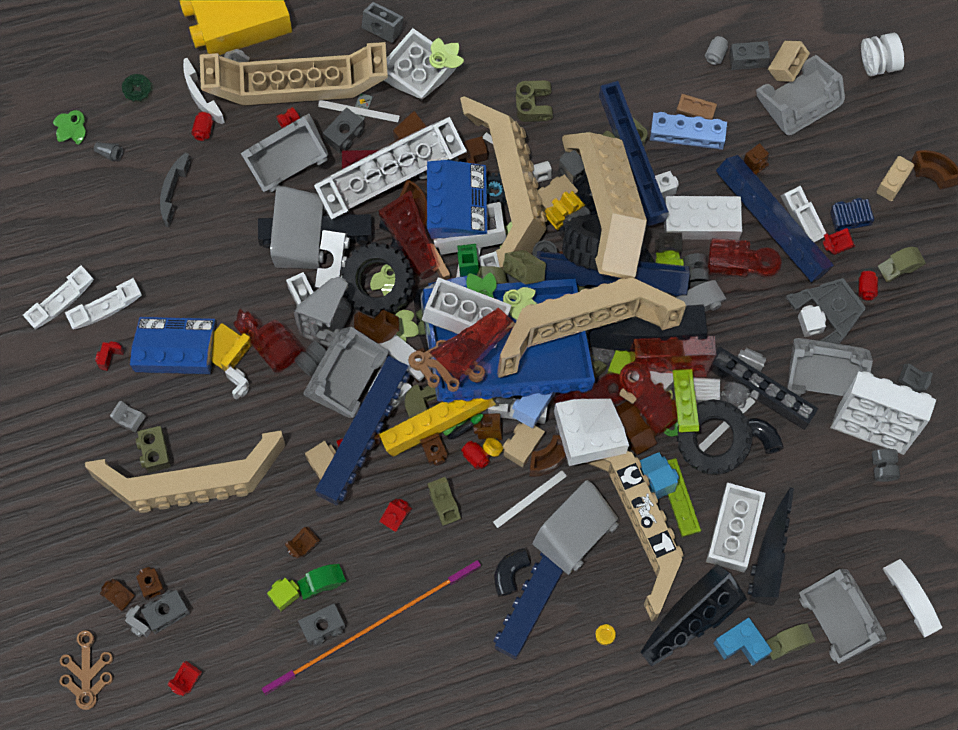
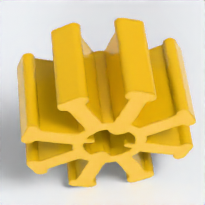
(567, 204)

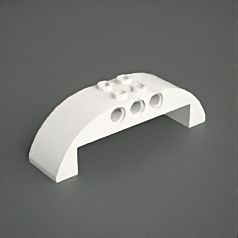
(389, 167)

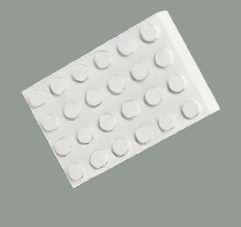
(883, 412)

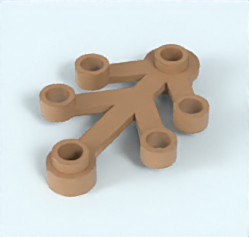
(427, 362)
(86, 673)

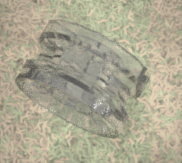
(735, 394)

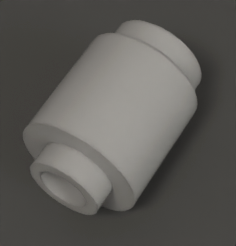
(716, 50)
(752, 358)

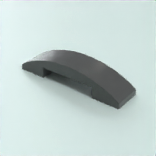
(179, 168)

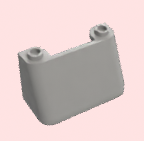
(806, 98)
(285, 153)
(297, 229)
(324, 312)
(825, 366)
(345, 371)
(576, 527)
(843, 615)

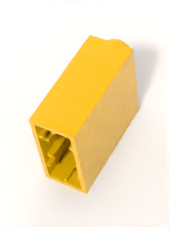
(235, 23)

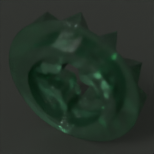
(136, 80)

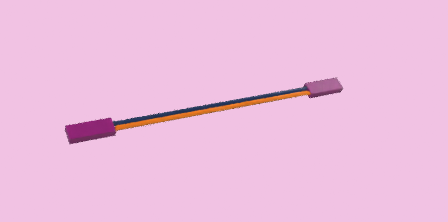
(292, 674)

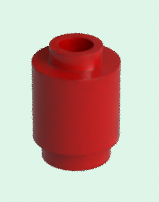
(202, 126)
(868, 285)
(475, 455)

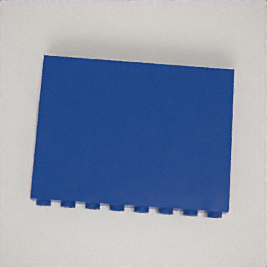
(544, 368)

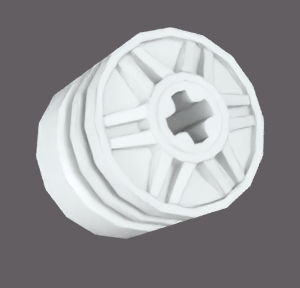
(882, 54)

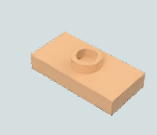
(440, 266)

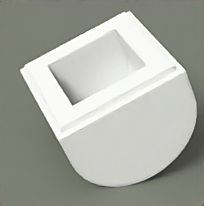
(542, 171)

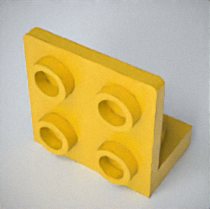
(228, 347)

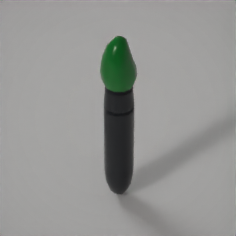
(465, 426)

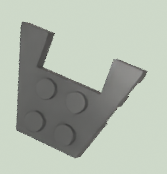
(837, 302)

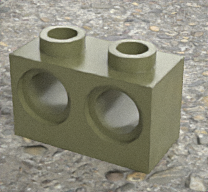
(524, 267)
(157, 448)

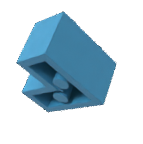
(660, 475)
(744, 638)

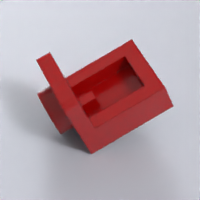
(838, 241)
(104, 355)
(395, 514)
(184, 679)

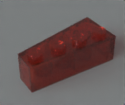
(408, 230)
(470, 346)
(675, 354)

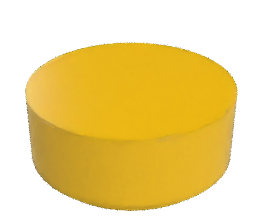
(492, 447)
(605, 634)

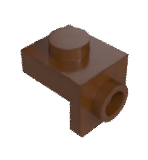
(302, 543)
(116, 594)

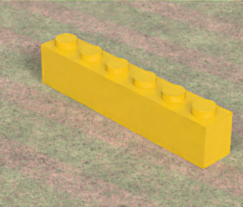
(430, 422)

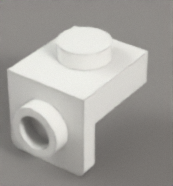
(238, 379)

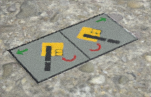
(363, 101)

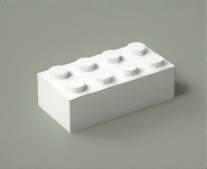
(704, 217)
(458, 307)
(735, 527)

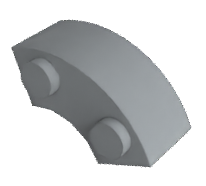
(706, 293)

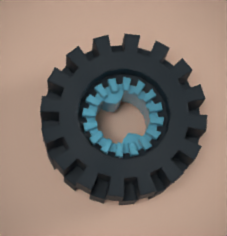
(496, 183)

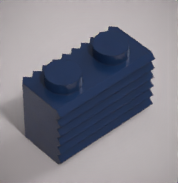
(851, 214)

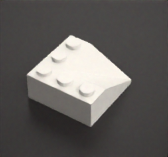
(410, 66)
(590, 430)

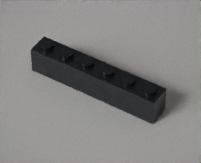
(356, 226)
(763, 388)

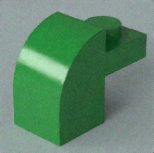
(467, 259)
(321, 579)

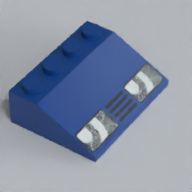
(456, 199)
(173, 345)

